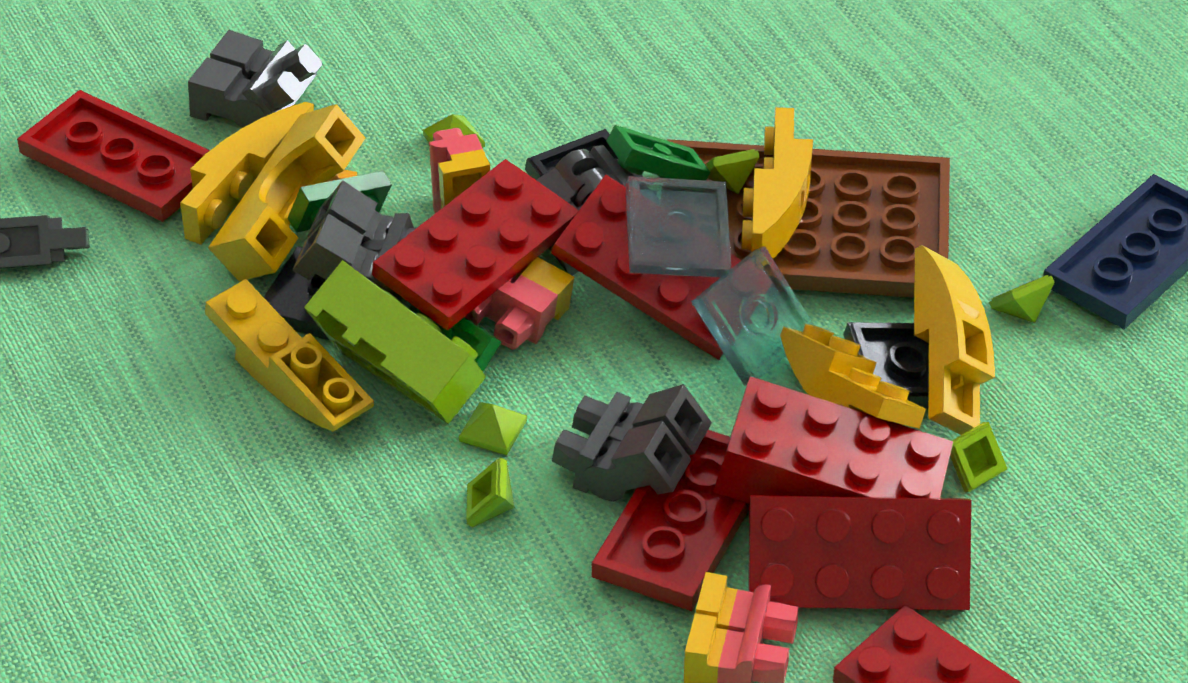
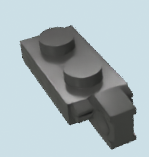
(37, 241)

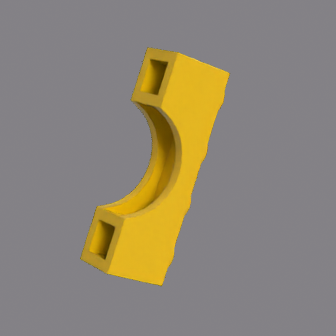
(258, 229)

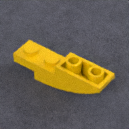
(230, 169)
(778, 188)
(959, 340)
(284, 362)
(836, 373)

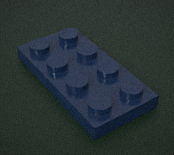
(1128, 254)

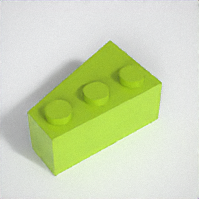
(395, 342)

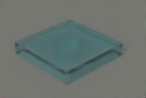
(677, 227)
(748, 314)

